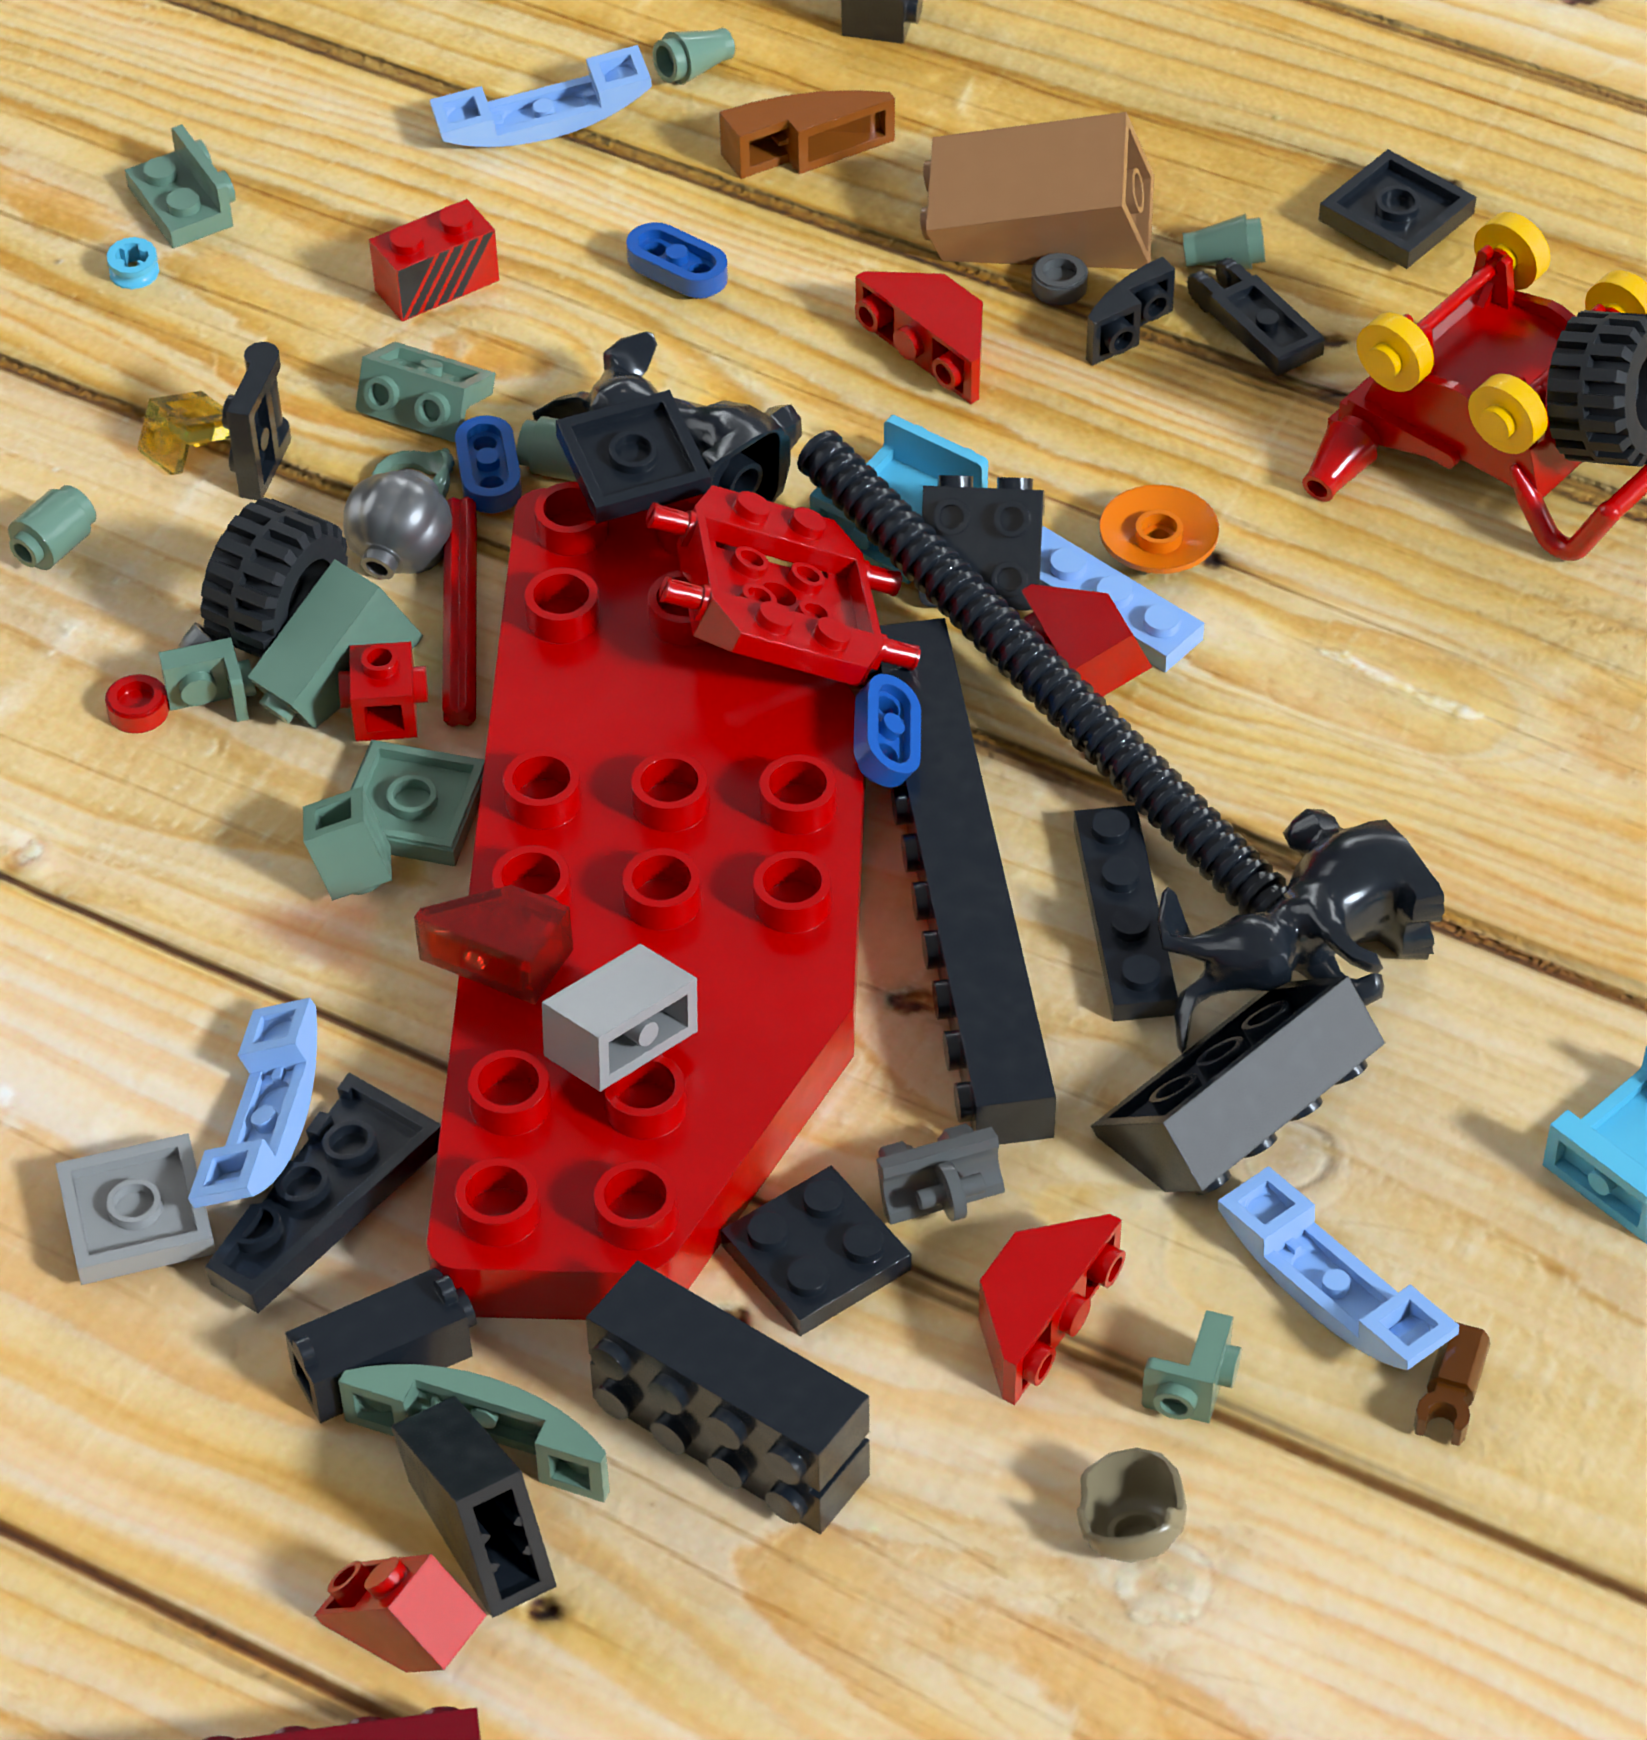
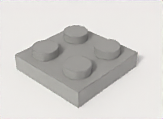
(134, 1209)

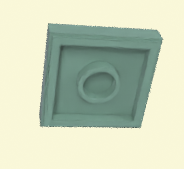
(422, 798)

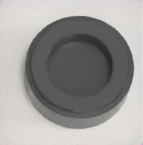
(1059, 279)

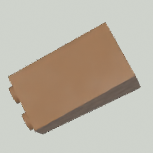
(1040, 193)

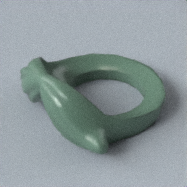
(434, 463)

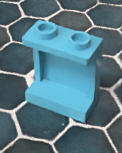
(907, 461)
(1607, 1153)

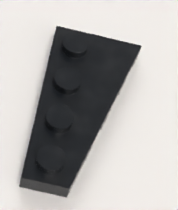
(337, 1179)

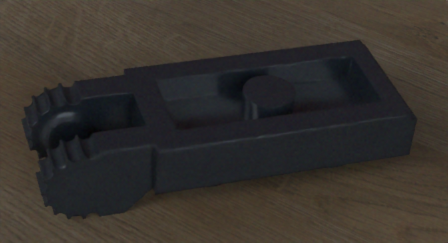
(1256, 316)

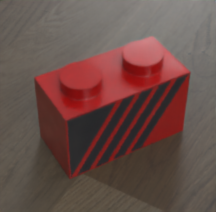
(434, 259)

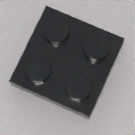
(1397, 208)
(633, 456)
(816, 1250)

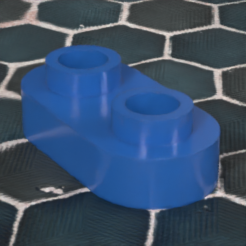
(677, 260)
(488, 463)
(887, 730)

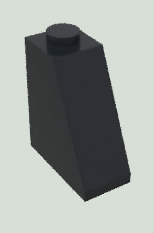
(476, 1504)

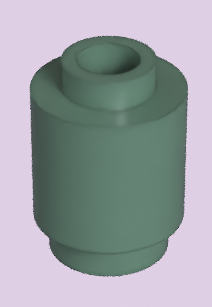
(541, 450)
(51, 527)

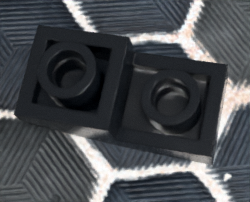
(1133, 301)

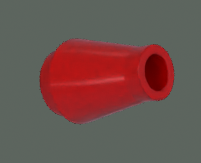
(1342, 455)

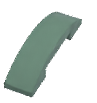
(511, 1416)

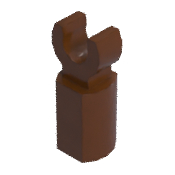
(1454, 1382)

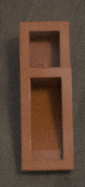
(805, 129)

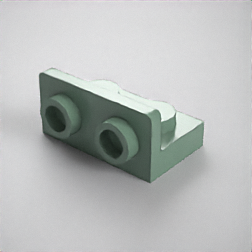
(183, 191)
(420, 389)

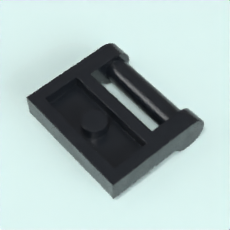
(256, 422)

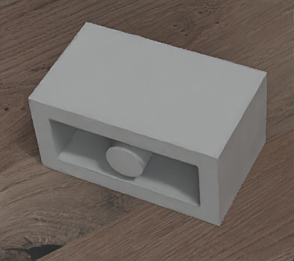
(619, 1017)

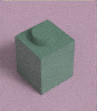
(347, 844)

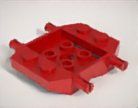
(773, 611)

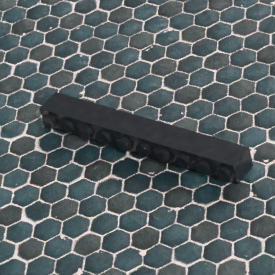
(967, 908)

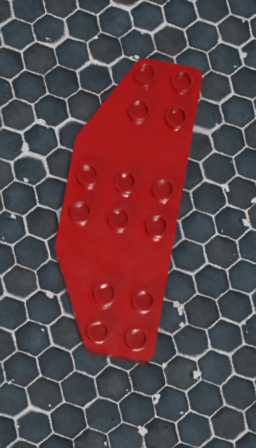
(672, 811)

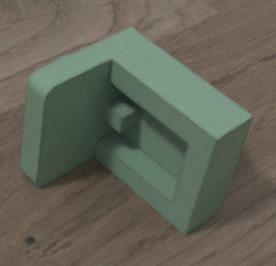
(1192, 1390)

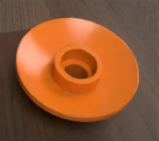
(1159, 529)

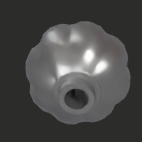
(397, 523)

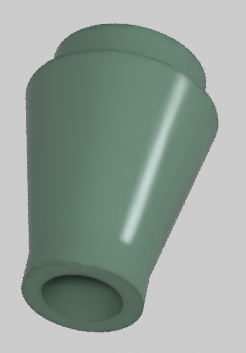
(690, 53)
(1232, 238)

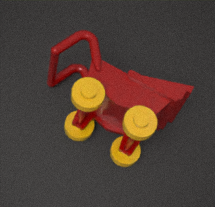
(1477, 378)

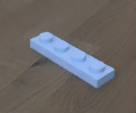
(1158, 625)

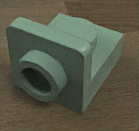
(207, 675)

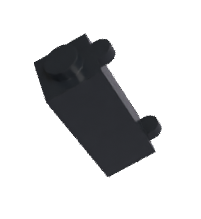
(405, 1324)

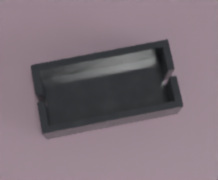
(729, 1397)

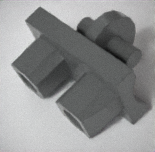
(939, 1174)

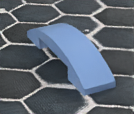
(546, 112)
(281, 1066)
(1327, 1279)

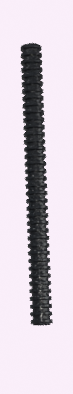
(1042, 675)

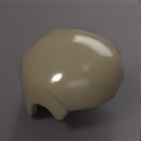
(1131, 1505)

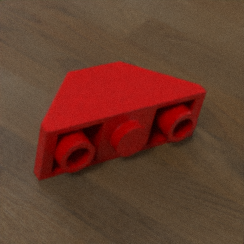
(927, 322)
(1042, 1292)

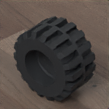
(1600, 389)
(265, 572)

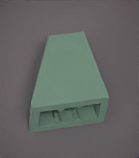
(306, 656)

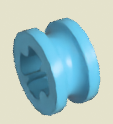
(132, 250)

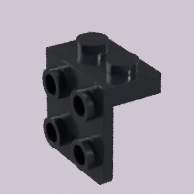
(991, 530)

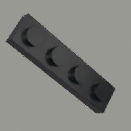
(1124, 913)

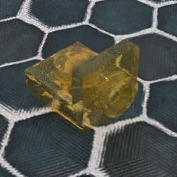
(176, 424)

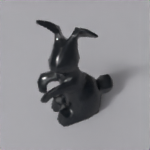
(735, 439)
(1343, 892)

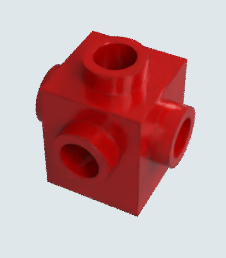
(383, 678)

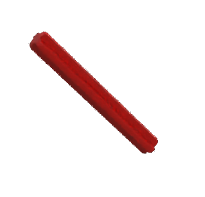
(460, 615)

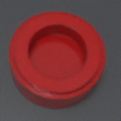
(137, 703)

